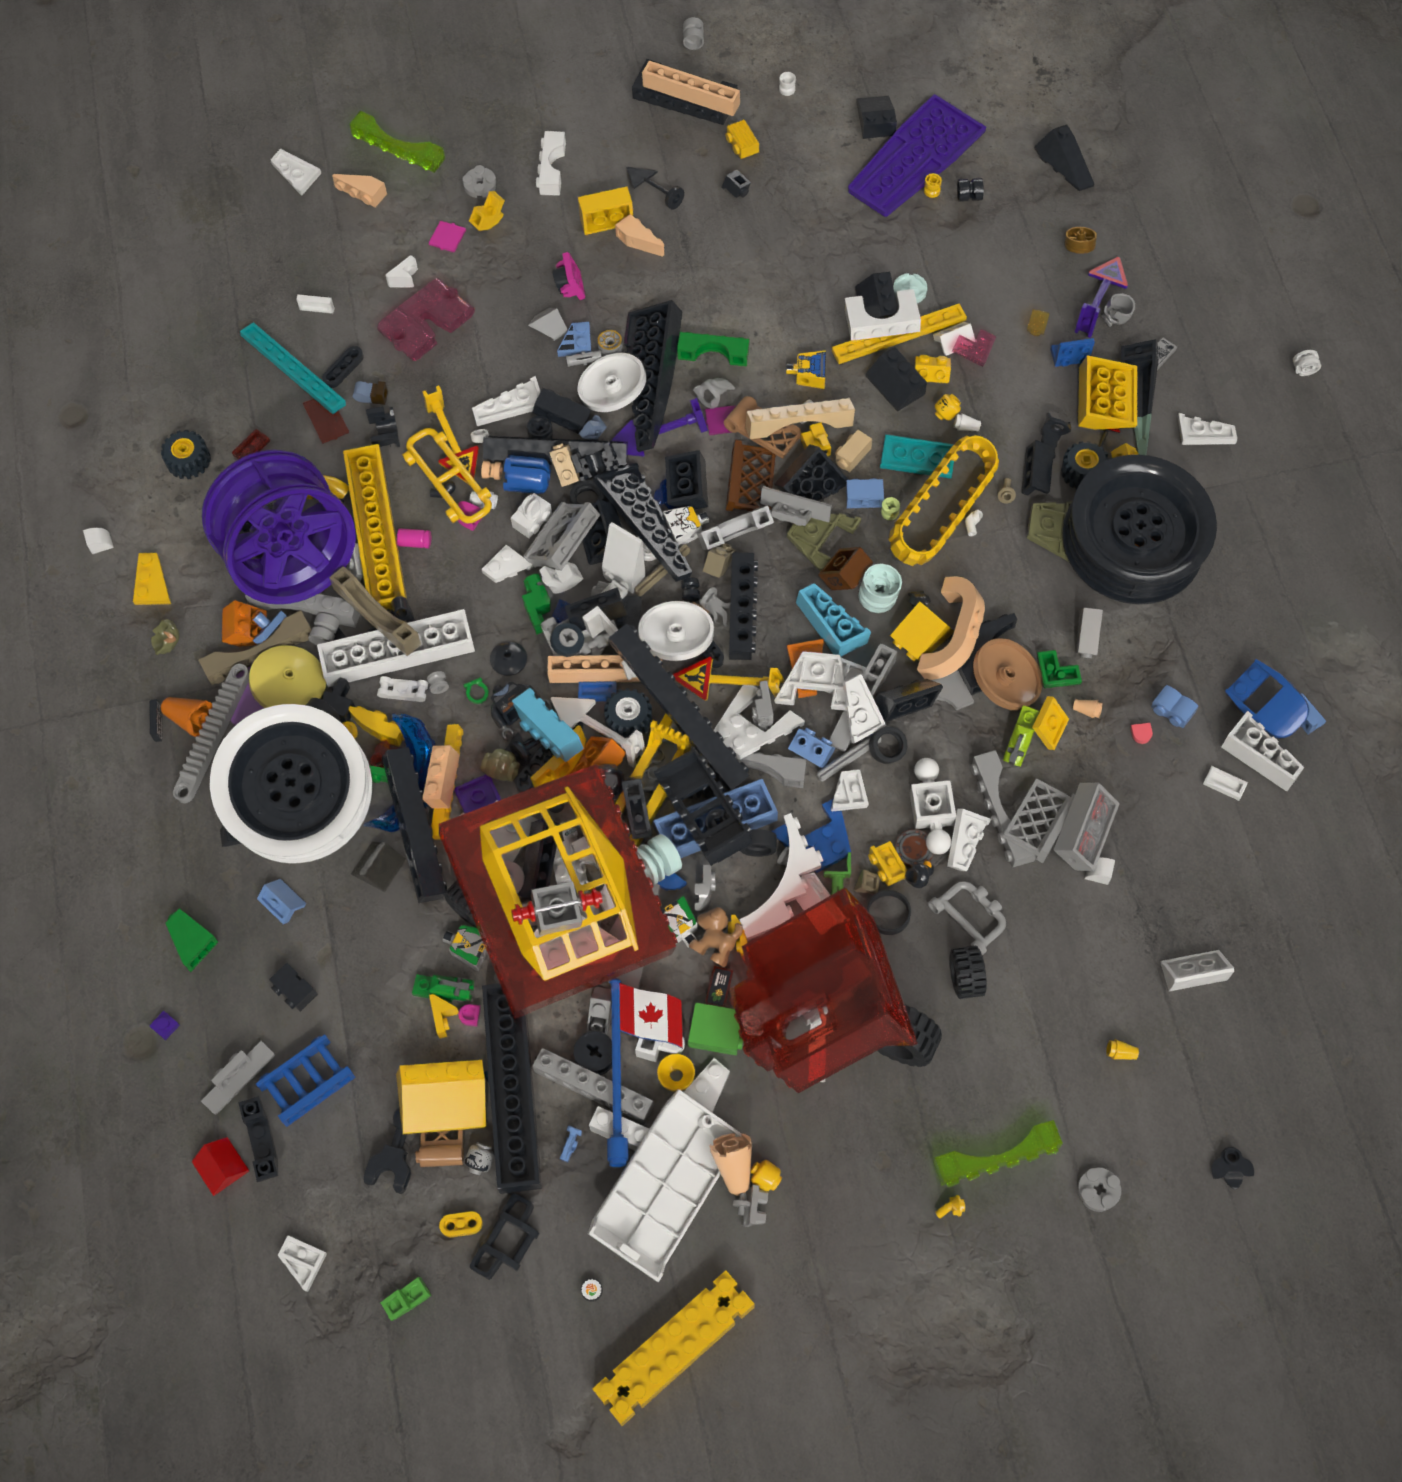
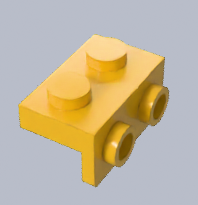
(933, 368)
(888, 863)

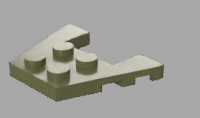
(1046, 526)
(812, 536)

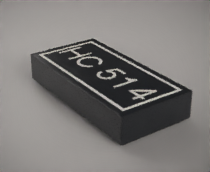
(155, 720)

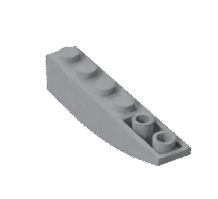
(874, 676)

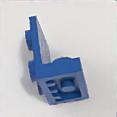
(1071, 352)

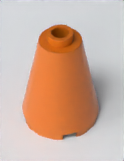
(187, 713)

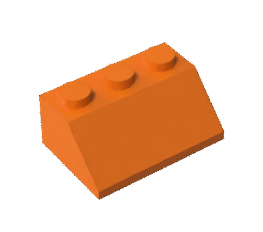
(600, 752)

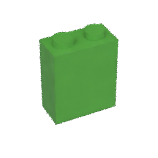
(715, 1030)

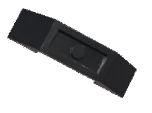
(261, 1138)

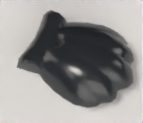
(918, 596)

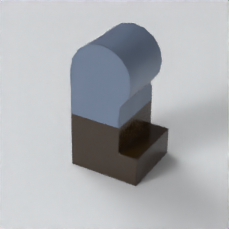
(371, 392)

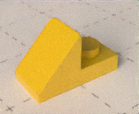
(441, 1010)

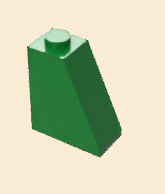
(190, 939)

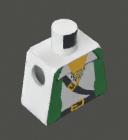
(681, 920)

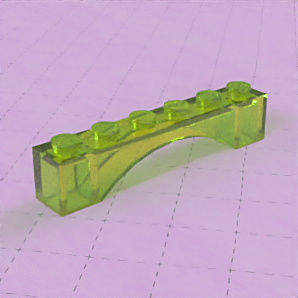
(423, 154)
(957, 1166)

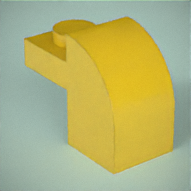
(488, 215)

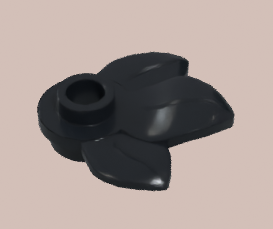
(1232, 1170)

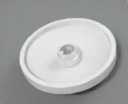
(611, 382)
(676, 630)

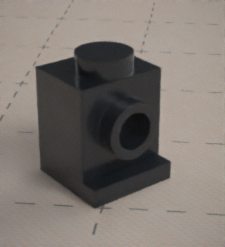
(736, 184)

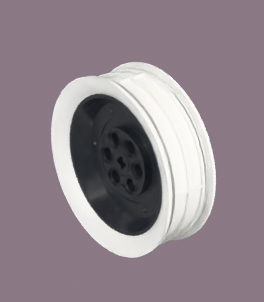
(260, 749)

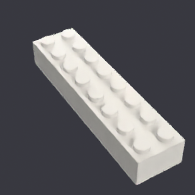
(375, 655)

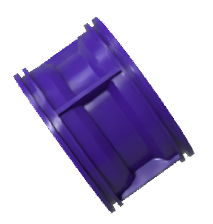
(297, 545)

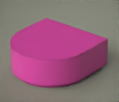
(470, 1014)

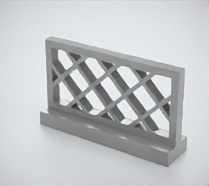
(1052, 830)

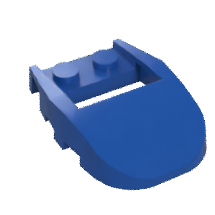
(1282, 713)

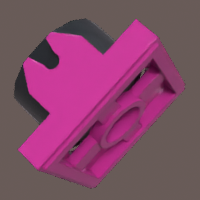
(568, 278)

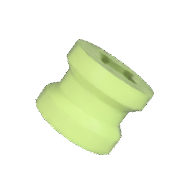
(892, 512)

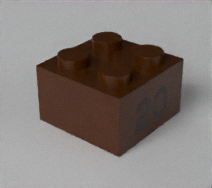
(845, 568)

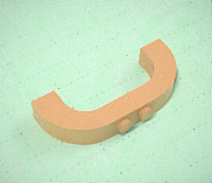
(966, 632)

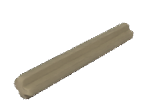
(657, 574)

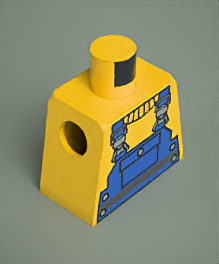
(809, 369)

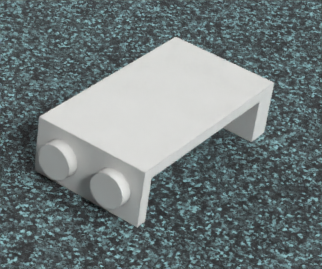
(595, 623)

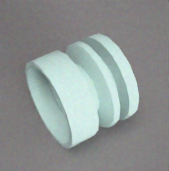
(880, 588)
(659, 858)

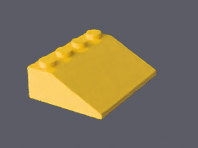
(1107, 394)
(441, 1096)

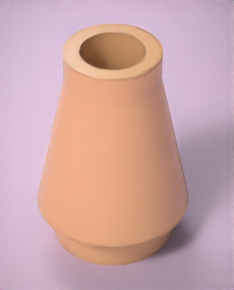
(1088, 707)

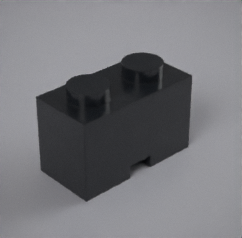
(296, 992)

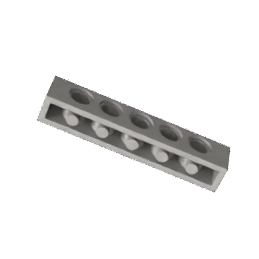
(591, 1085)

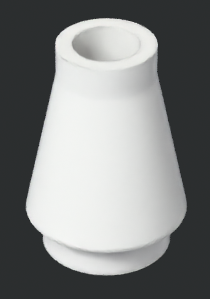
(966, 423)

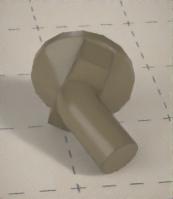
(1006, 494)

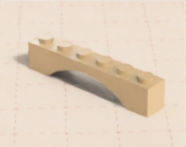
(764, 422)

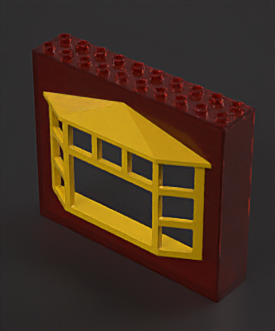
(492, 895)

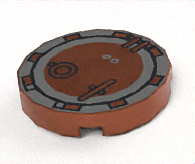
(912, 847)

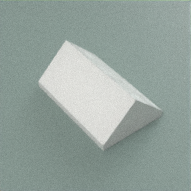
(1196, 970)

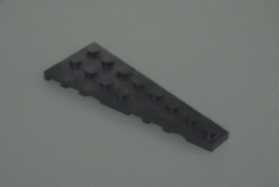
(634, 502)

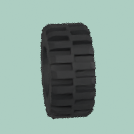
(928, 1038)

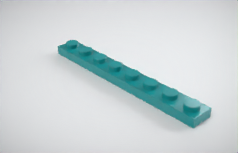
(293, 368)

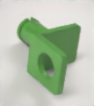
(839, 876)

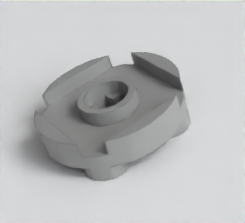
(477, 174)
(1089, 1195)

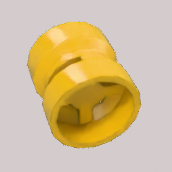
(932, 185)

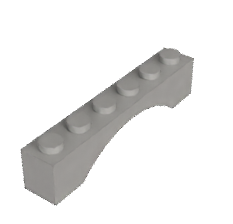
(318, 604)
(786, 770)
(988, 770)

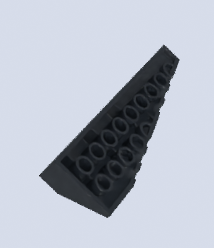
(653, 339)

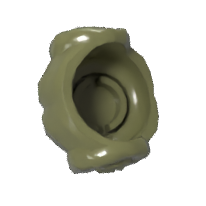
(500, 765)

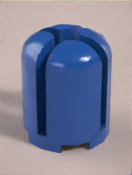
(526, 474)

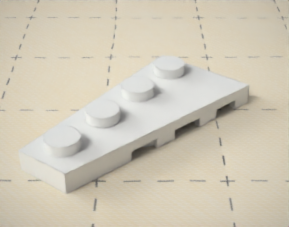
(509, 404)

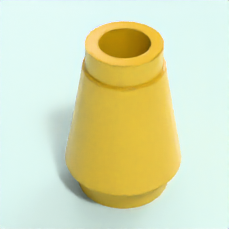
(1120, 1050)

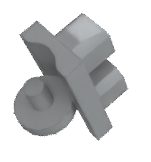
(748, 1205)

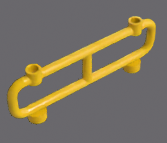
(455, 512)

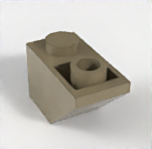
(718, 560)

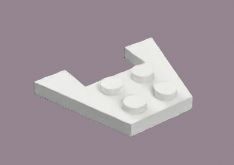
(818, 673)

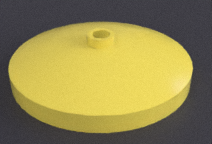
(286, 677)

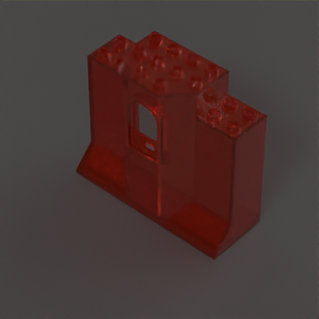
(811, 962)

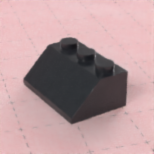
(878, 295)
(896, 379)
(686, 480)
(596, 538)
(907, 699)

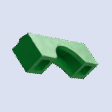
(693, 345)

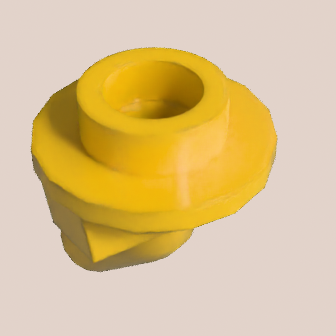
(955, 1205)

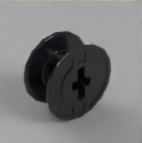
(596, 1042)

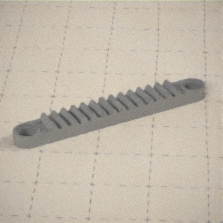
(211, 733)

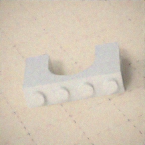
(864, 326)

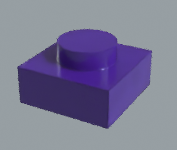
(164, 1025)

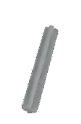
(844, 759)

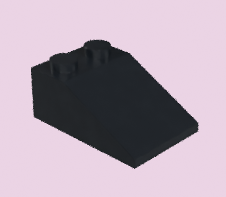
(876, 117)

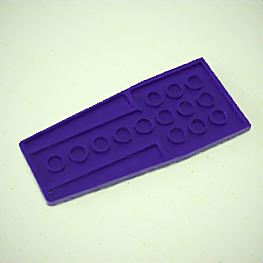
(921, 146)

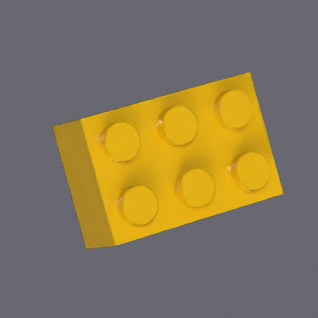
(604, 209)

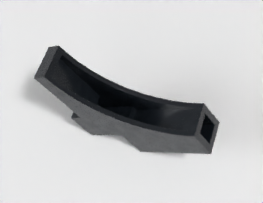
(988, 631)

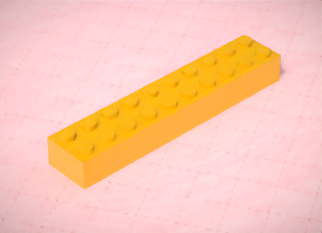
(374, 524)

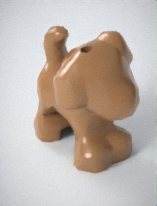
(714, 922)

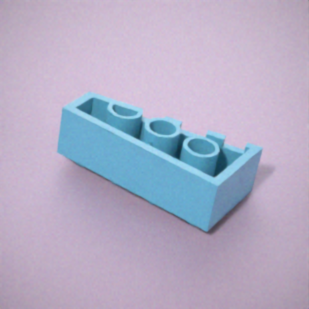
(831, 621)
(546, 726)

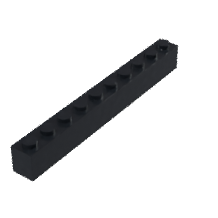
(678, 707)

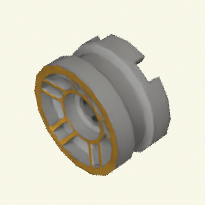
(609, 337)

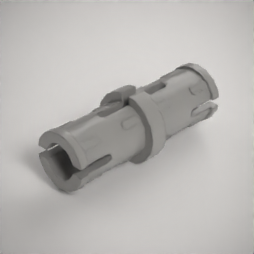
(571, 360)

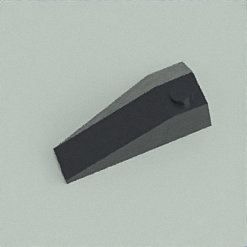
(1064, 155)

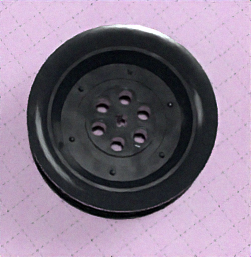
(1164, 497)

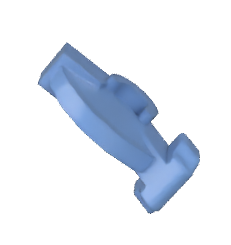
(570, 1144)

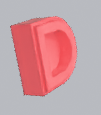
(1141, 732)

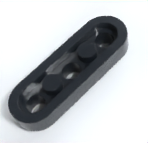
(346, 361)

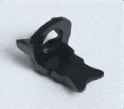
(1052, 433)

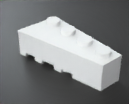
(1262, 753)

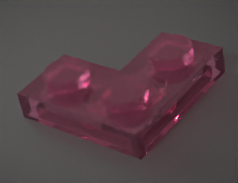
(975, 351)

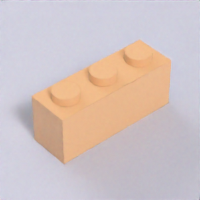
(441, 776)

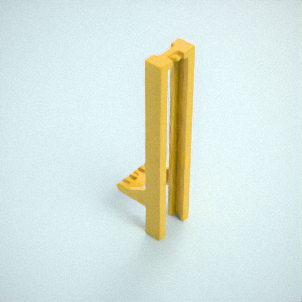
(656, 736)

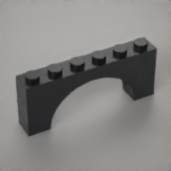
(676, 104)

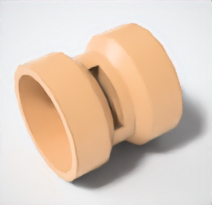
(492, 470)

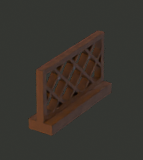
(736, 471)

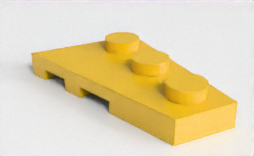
(149, 581)

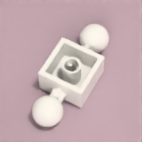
(943, 808)

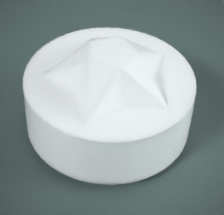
(477, 435)

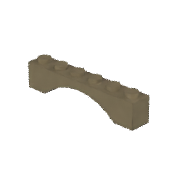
(394, 629)
(291, 632)

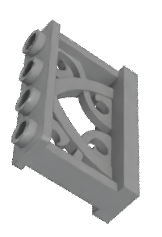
(577, 520)

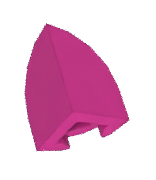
(469, 510)

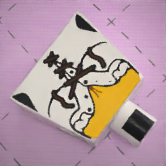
(685, 524)

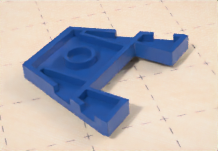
(828, 839)

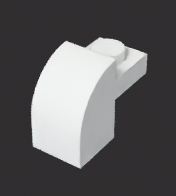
(562, 580)

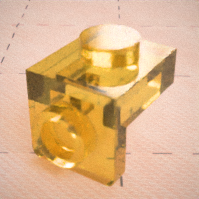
(1038, 322)

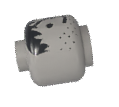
(479, 1158)

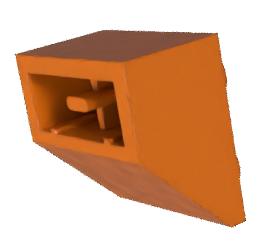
(238, 624)

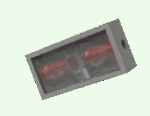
(1086, 826)

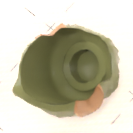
(165, 638)

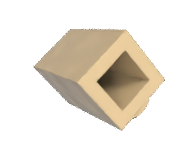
(853, 450)
(564, 464)

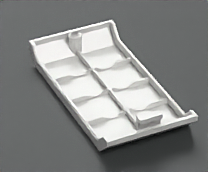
(661, 1186)

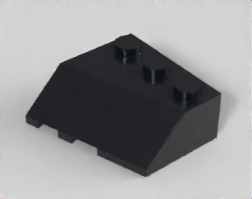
(812, 476)

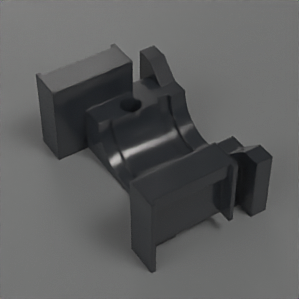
(385, 425)
(595, 462)

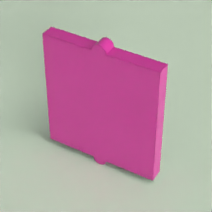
(447, 236)

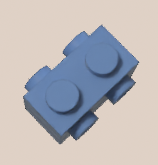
(812, 747)

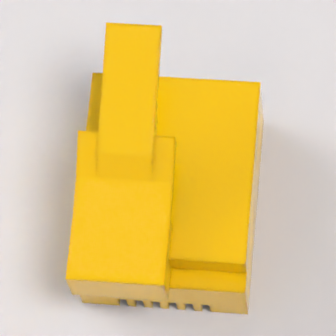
(816, 436)

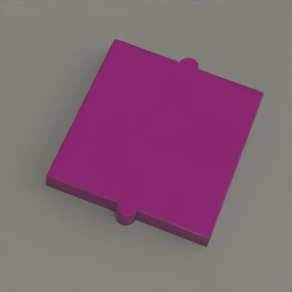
(715, 419)

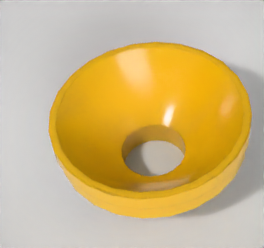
(672, 1063)

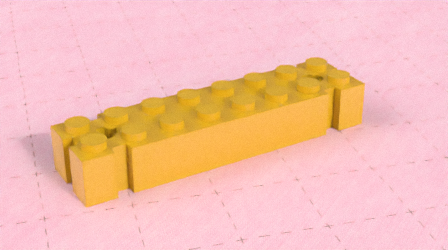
(673, 1348)

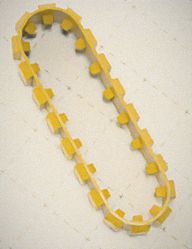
(989, 455)

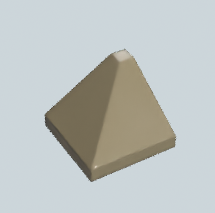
(867, 882)

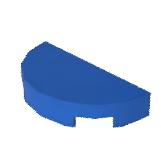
(672, 882)

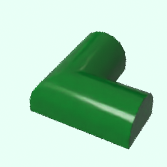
(1053, 674)

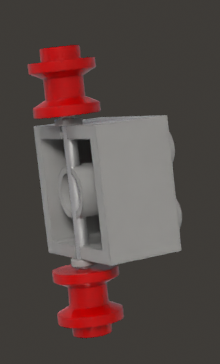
(556, 907)

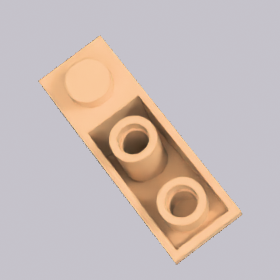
(365, 188)
(635, 235)

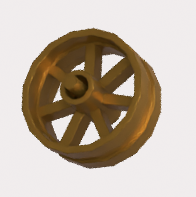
(1080, 240)

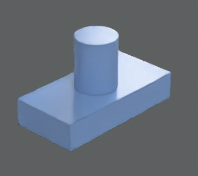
(267, 625)

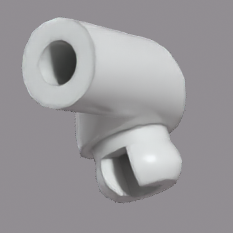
(970, 522)

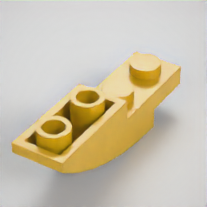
(377, 725)
(558, 767)

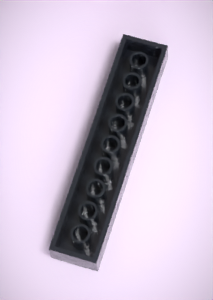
(511, 1095)

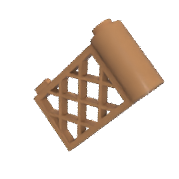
(736, 423)
(441, 1152)

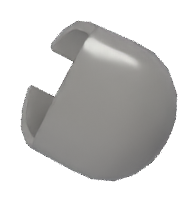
(1118, 309)

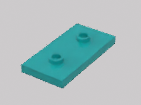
(914, 455)

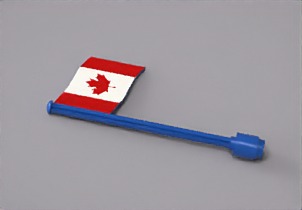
(647, 1017)

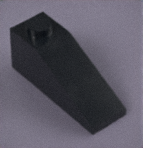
(636, 807)

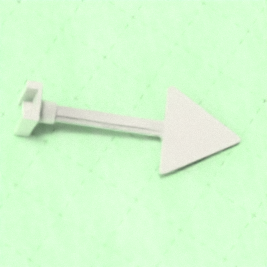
(575, 710)

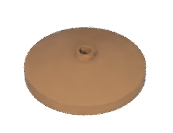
(1007, 674)

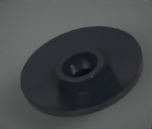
(508, 665)

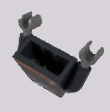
(503, 709)

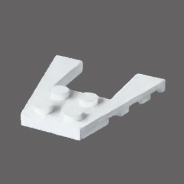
(745, 736)

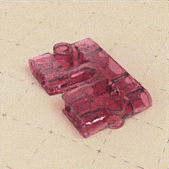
(406, 324)

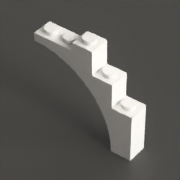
(791, 887)

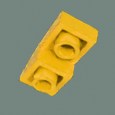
(731, 928)

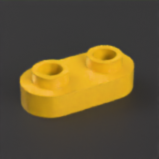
(461, 1223)

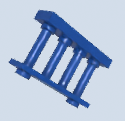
(307, 1100)

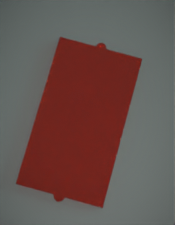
(326, 424)

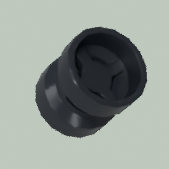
(690, 589)

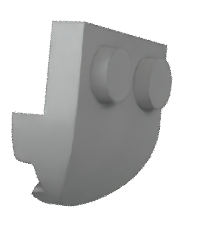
(704, 891)

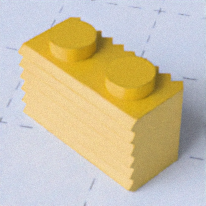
(742, 139)

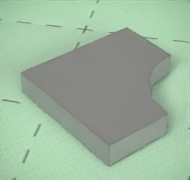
(954, 691)

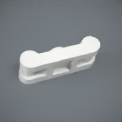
(402, 689)

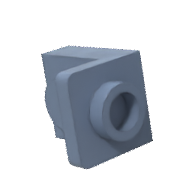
(593, 428)

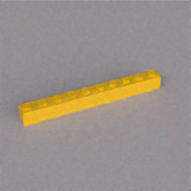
(453, 737)

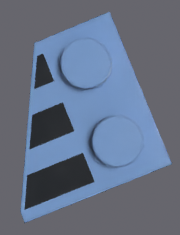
(576, 340)

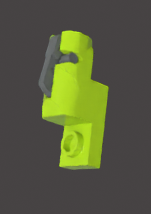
(1021, 736)

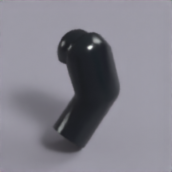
(449, 486)

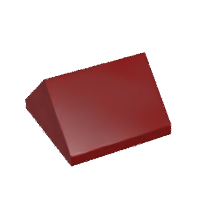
(219, 1165)

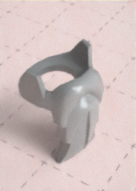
(716, 386)

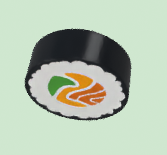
(591, 1290)

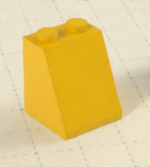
(921, 632)

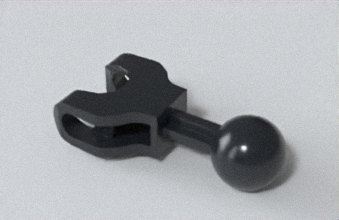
(391, 1159)

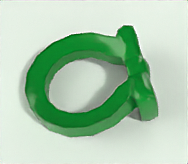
(467, 686)

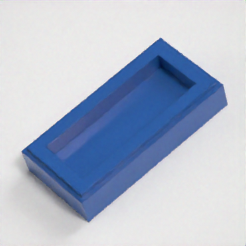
(596, 690)

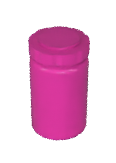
(414, 538)

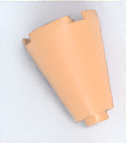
(733, 1161)

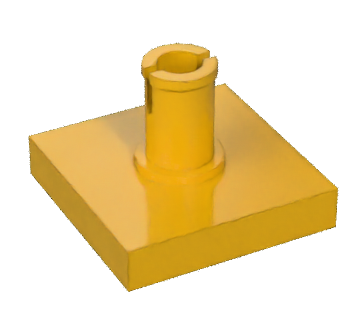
(1050, 723)

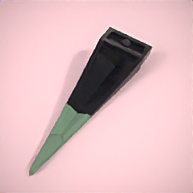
(1145, 357)

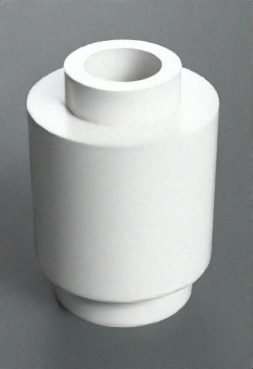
(477, 502)

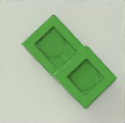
(406, 1299)

